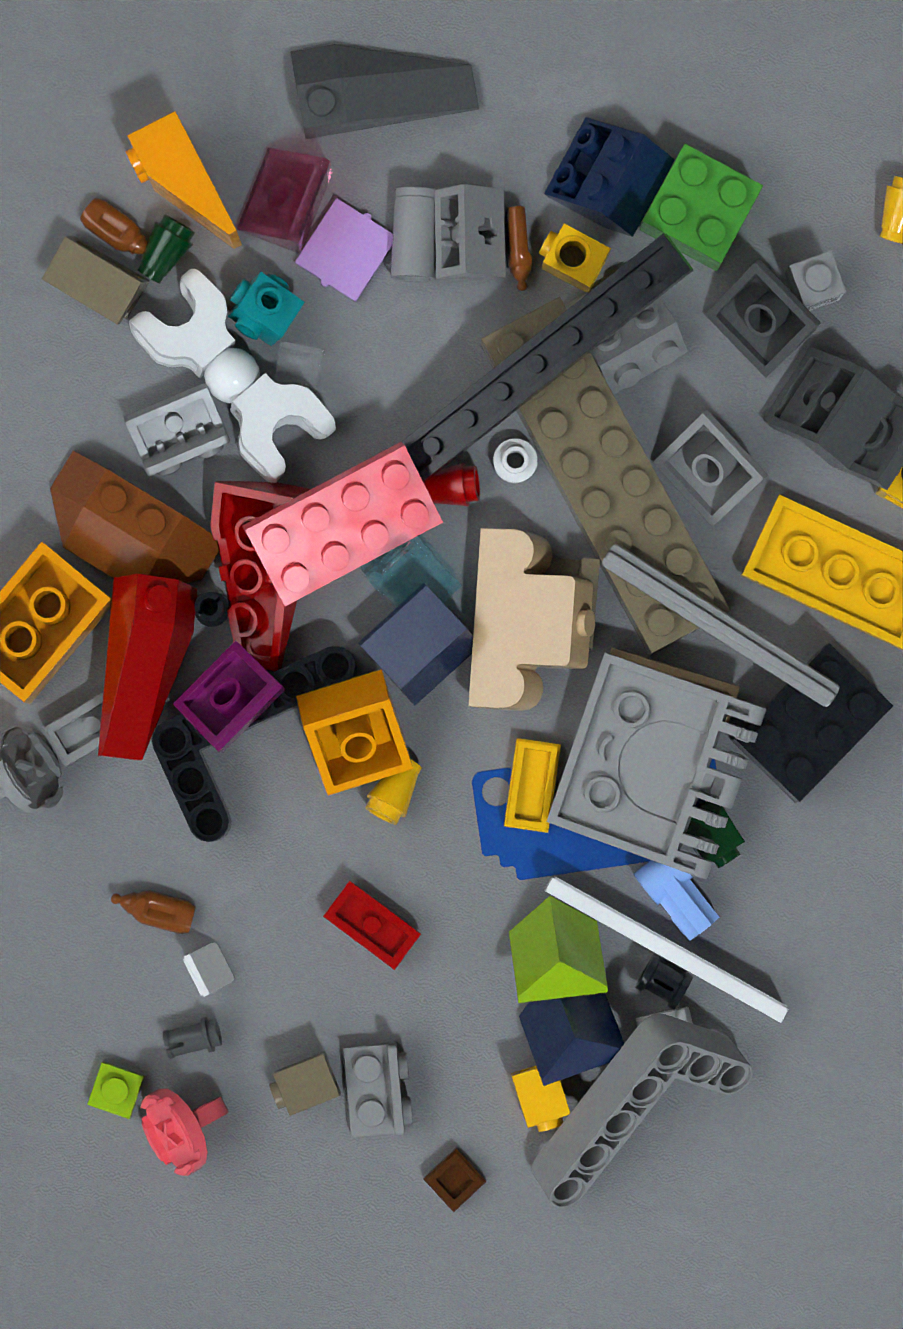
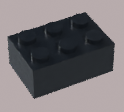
(804, 739)

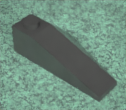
(366, 88)

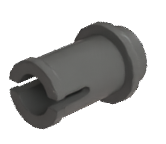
(193, 1038)

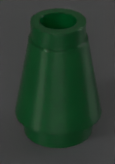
(165, 248)

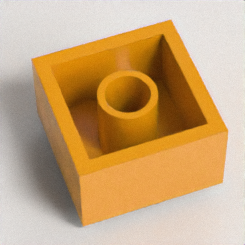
(354, 732)

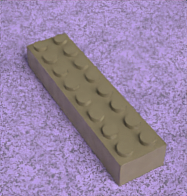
(608, 481)

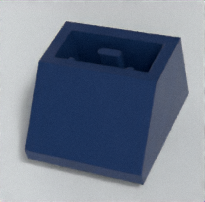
(610, 175)

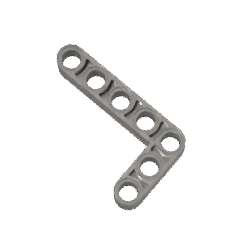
(625, 1094)

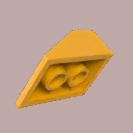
(176, 173)

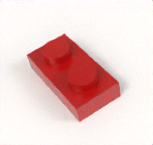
(372, 925)

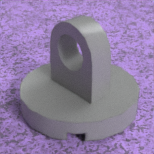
(28, 772)

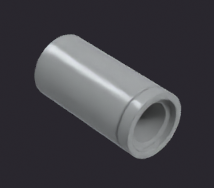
(414, 235)

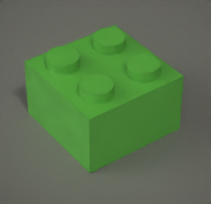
(701, 206)

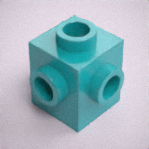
(264, 307)

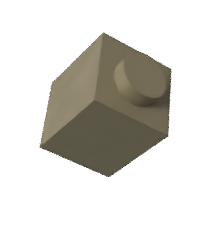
(304, 1084)

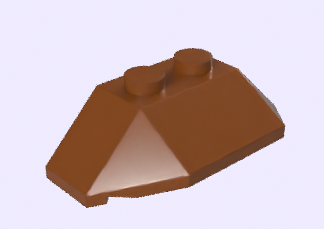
(125, 527)

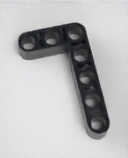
(192, 757)

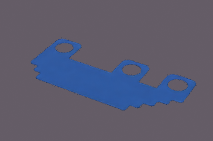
(542, 853)

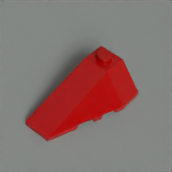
(255, 611)
(146, 645)

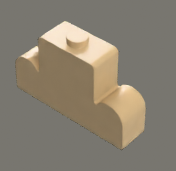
(524, 620)

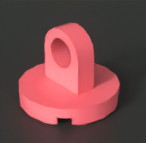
(176, 1130)

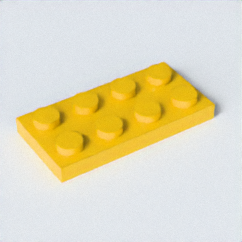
(830, 570)

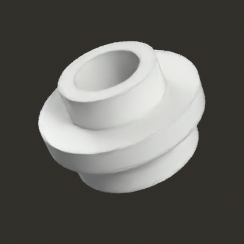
(510, 474)

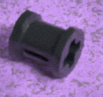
(664, 981)

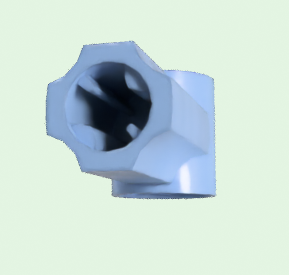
(678, 897)

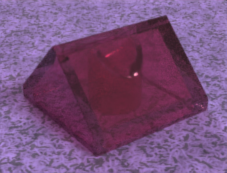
(286, 198)

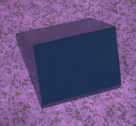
(419, 644)
(570, 1035)

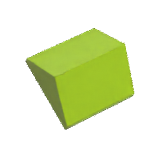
(557, 954)

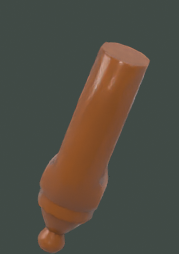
(113, 227)
(520, 258)
(158, 910)

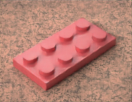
(342, 523)

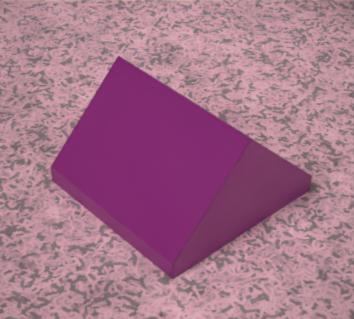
(228, 697)

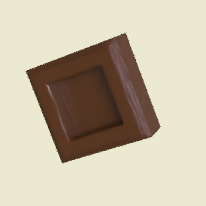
(454, 1179)

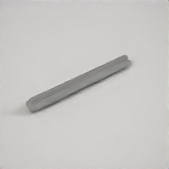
(720, 625)

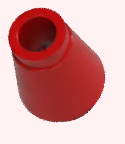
(455, 485)

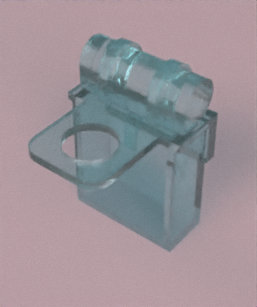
(406, 569)

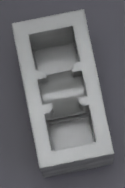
(470, 233)

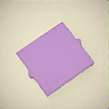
(345, 250)

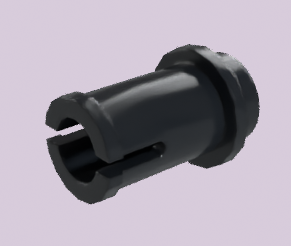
(219, 616)

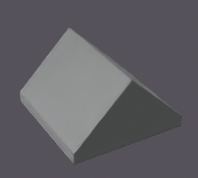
(710, 468)

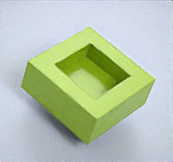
(116, 1090)

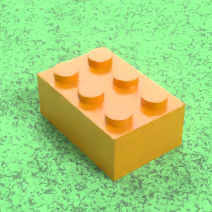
(44, 619)

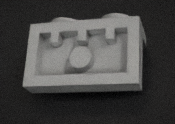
(375, 1090)

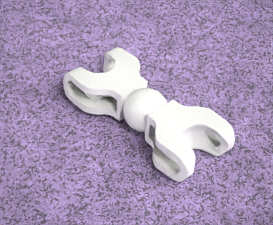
(232, 375)

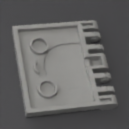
(647, 762)

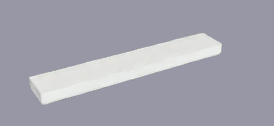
(666, 948)

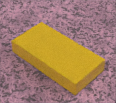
(532, 785)

